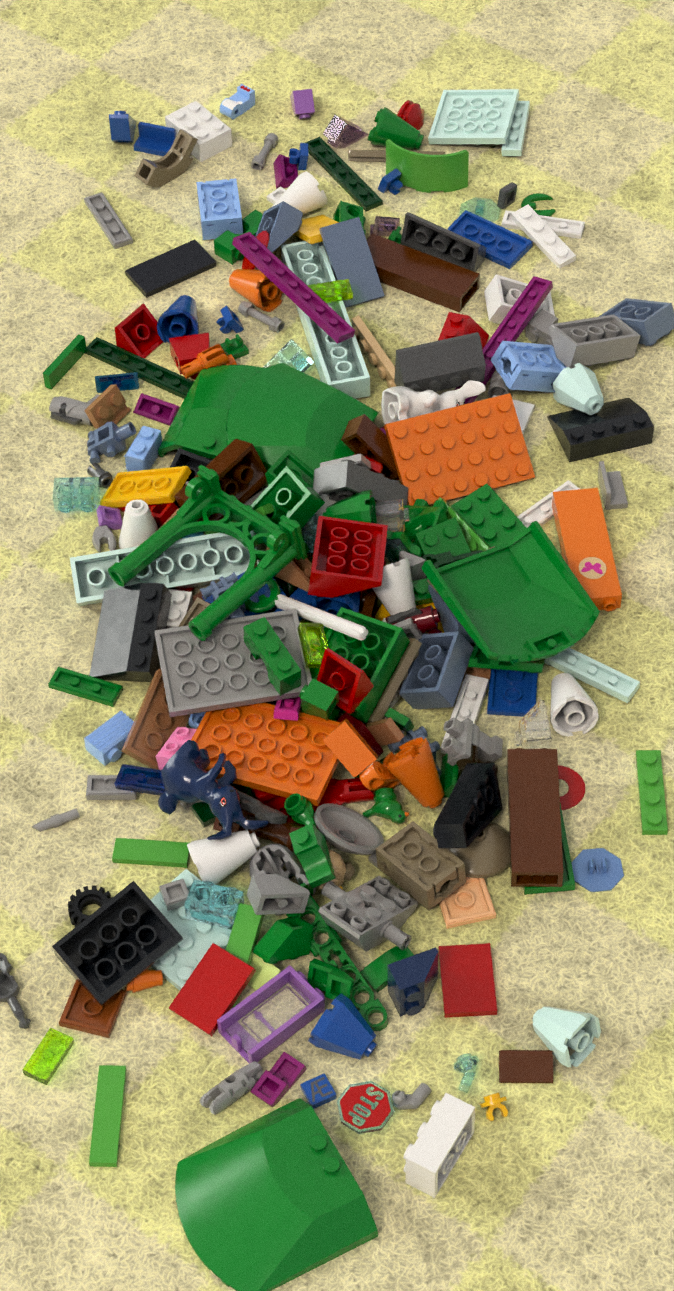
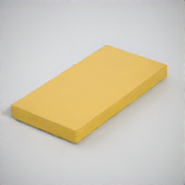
(310, 228)
(151, 486)

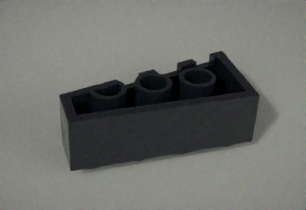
(469, 807)

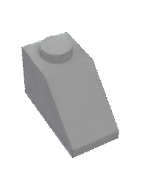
(276, 895)

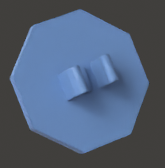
(597, 870)

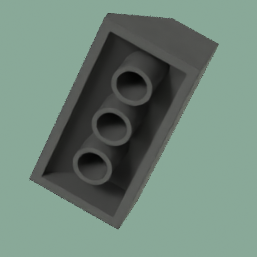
(441, 243)
(440, 364)

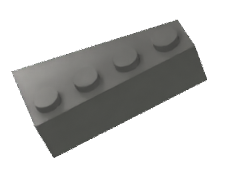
(347, 479)

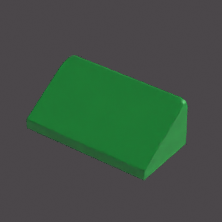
(448, 776)

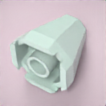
(578, 390)
(565, 1029)

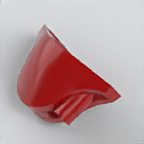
(412, 114)

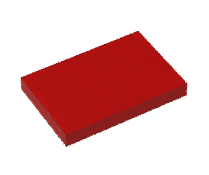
(467, 980)
(212, 989)

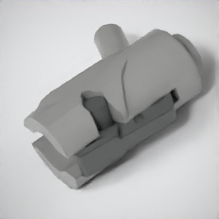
(70, 410)

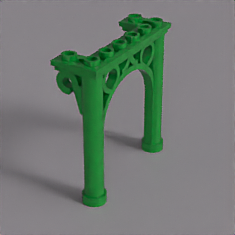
(204, 500)

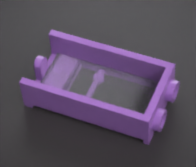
(271, 1015)

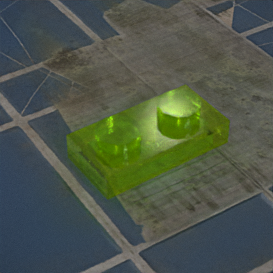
(333, 290)
(313, 643)
(48, 1056)

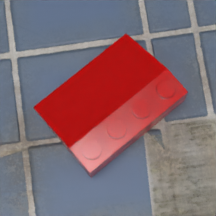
(347, 557)

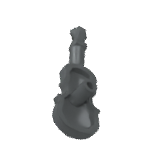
(261, 811)
(9, 990)

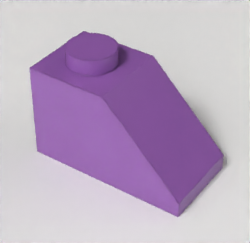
(302, 103)

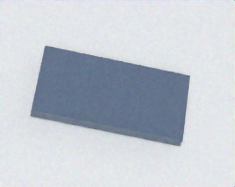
(352, 260)

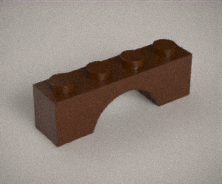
(274, 832)

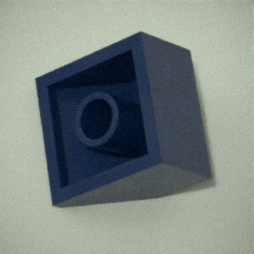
(412, 981)

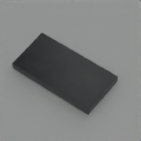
(170, 268)

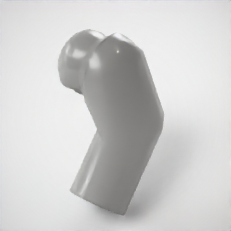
(411, 1101)

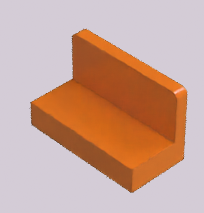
(350, 748)

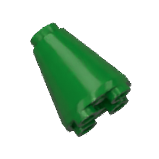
(396, 129)

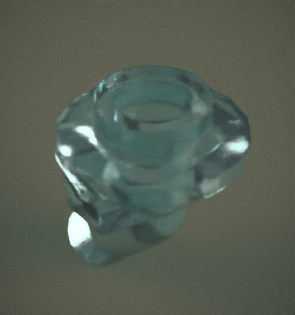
(466, 1064)

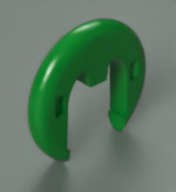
(538, 197)
(265, 603)

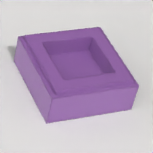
(109, 517)

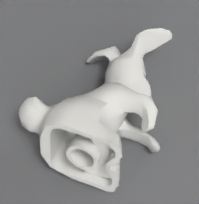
(404, 403)

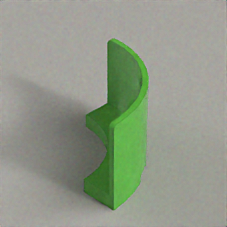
(428, 171)

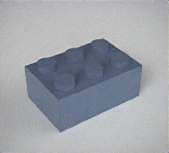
(437, 671)

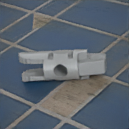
(232, 1088)

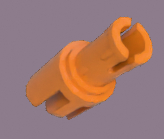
(208, 358)

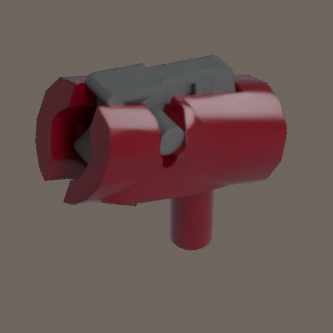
(424, 618)

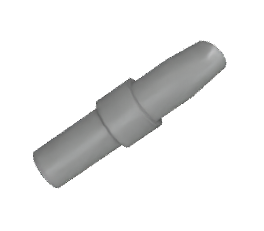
(57, 820)

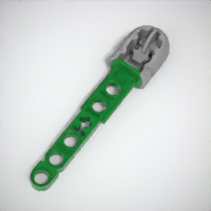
(270, 860)

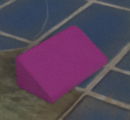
(284, 172)
(156, 409)

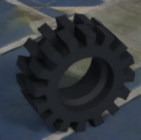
(83, 899)

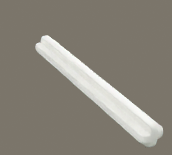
(319, 616)

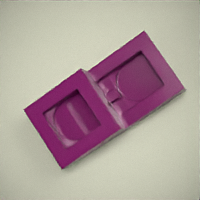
(278, 1080)

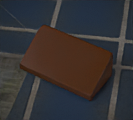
(525, 1066)

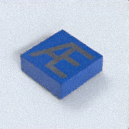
(318, 1091)

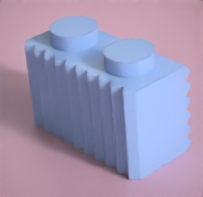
(143, 449)
(109, 738)

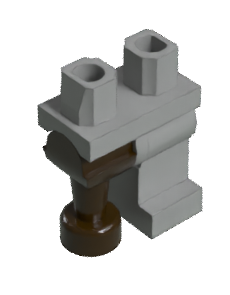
(470, 744)

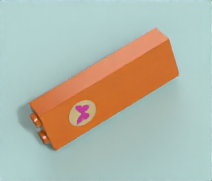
(587, 545)

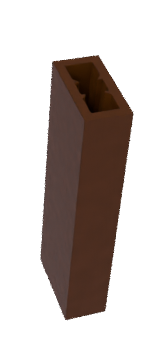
(422, 274)
(534, 818)

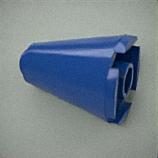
(179, 319)

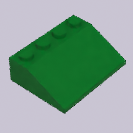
(375, 655)

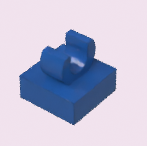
(299, 156)
(391, 182)
(229, 321)

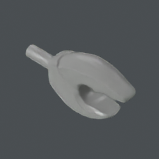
(103, 535)

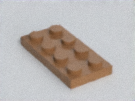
(152, 725)

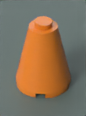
(256, 288)
(417, 771)

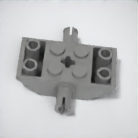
(369, 913)

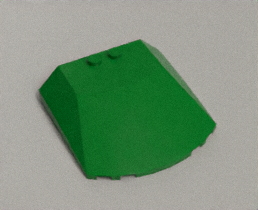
(204, 412)
(293, 412)
(516, 598)
(271, 1201)

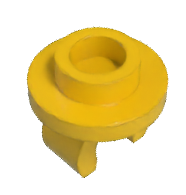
(494, 1101)

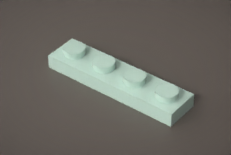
(517, 131)
(595, 674)

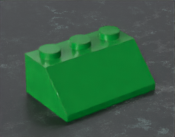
(290, 498)

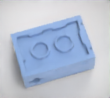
(219, 208)
(527, 366)

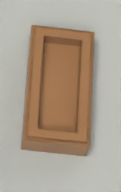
(385, 731)

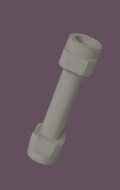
(258, 161)
(247, 309)

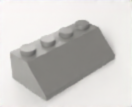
(593, 340)

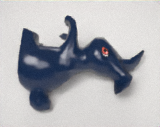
(189, 782)

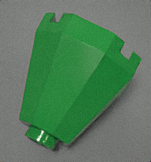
(356, 507)

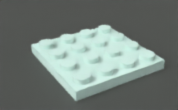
(474, 117)
(197, 938)

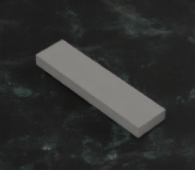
(108, 220)

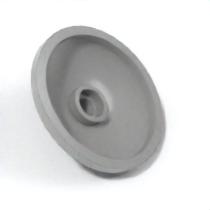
(347, 829)

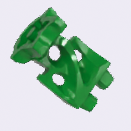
(420, 518)

